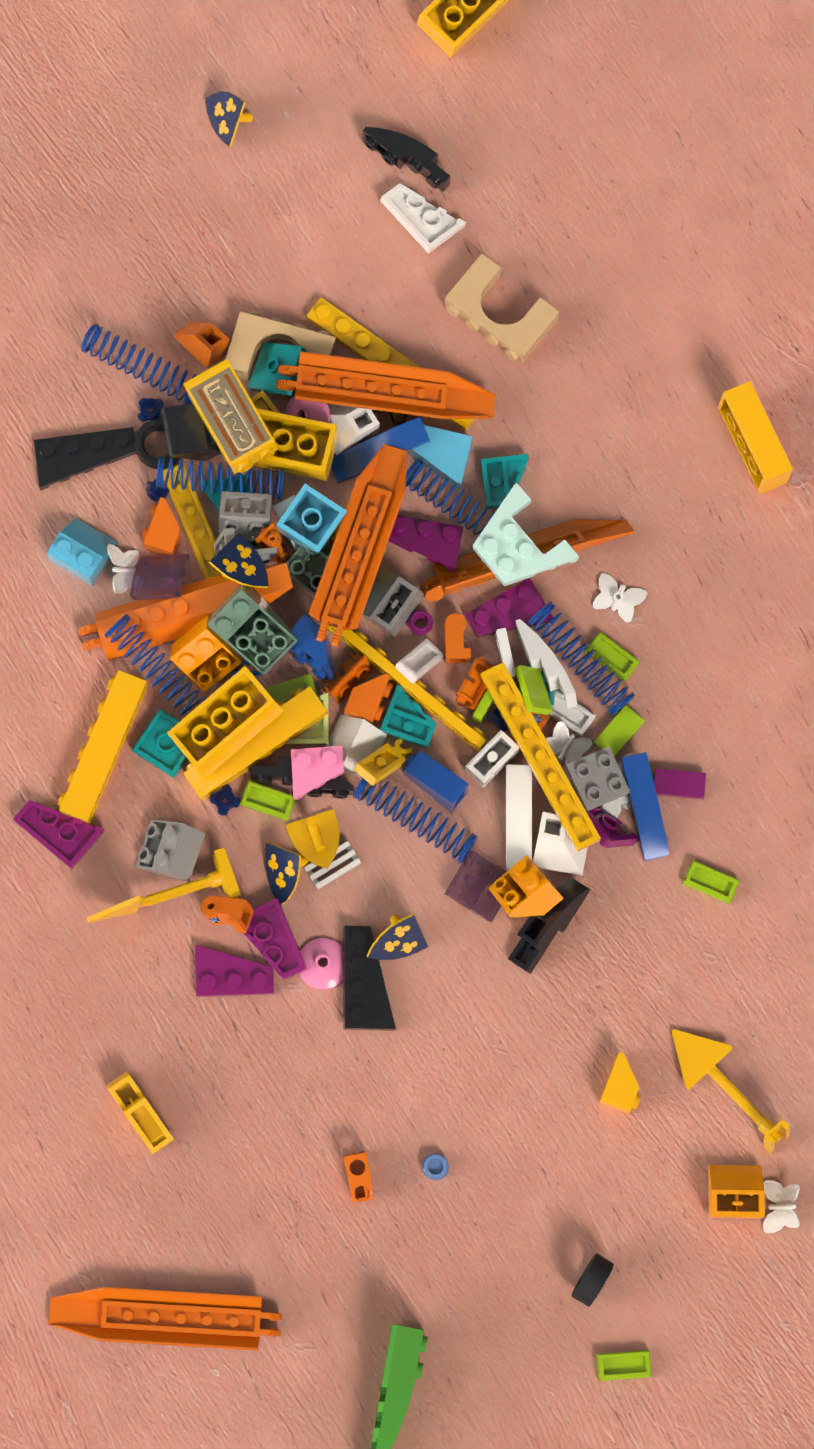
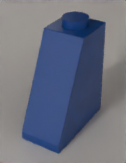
(436, 780)

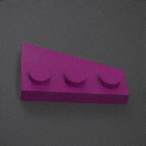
(431, 539)
(501, 612)
(609, 829)
(59, 833)
(275, 940)
(229, 975)

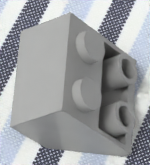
(391, 602)
(170, 849)

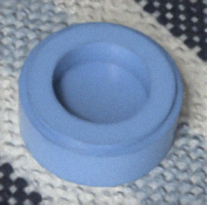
(435, 1166)

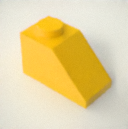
(621, 1087)

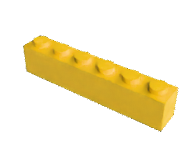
(298, 716)
(103, 746)

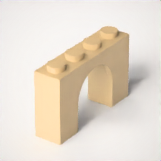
(253, 330)
(515, 339)

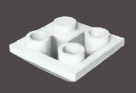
(353, 425)
(555, 850)

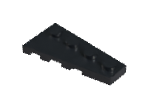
(73, 454)
(364, 988)

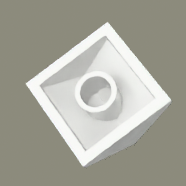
(357, 739)

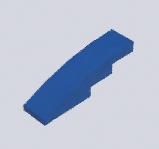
(354, 460)
(645, 806)

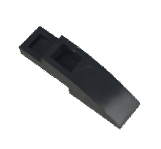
(402, 149)
(282, 772)
(540, 930)

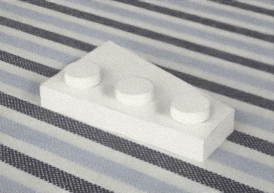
(422, 220)

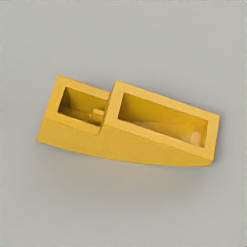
(139, 1112)

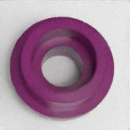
(420, 615)

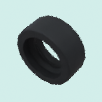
(142, 433)
(592, 1280)

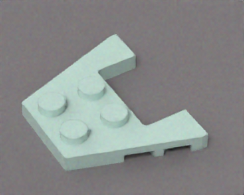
(509, 549)

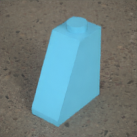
(445, 453)

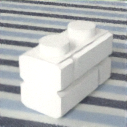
(492, 759)

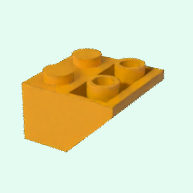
(204, 655)
(525, 890)
(735, 1192)

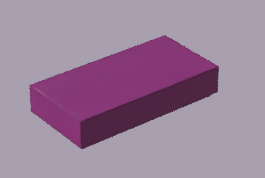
(679, 783)

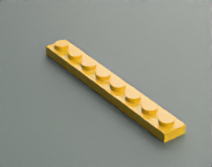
(361, 341)
(433, 704)
(540, 757)

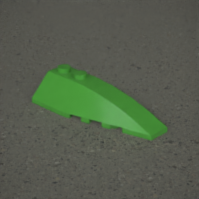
(397, 1383)

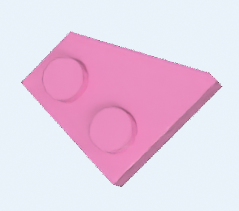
(315, 767)

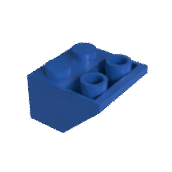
(312, 652)

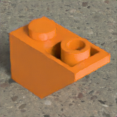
(203, 342)
(164, 532)
(367, 699)

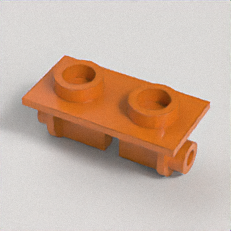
(269, 538)
(355, 669)
(471, 692)

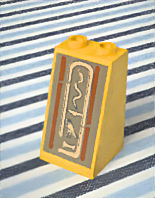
(231, 417)

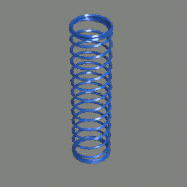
(96, 335)
(419, 464)
(160, 481)
(547, 609)
(126, 618)
(464, 849)

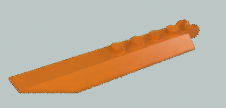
(386, 387)
(360, 543)
(473, 571)
(172, 617)
(163, 1317)

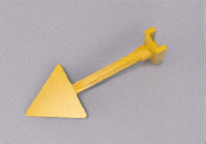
(223, 876)
(699, 1057)

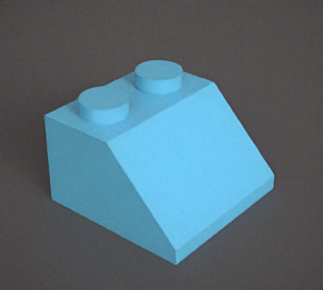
(310, 519)
(81, 550)

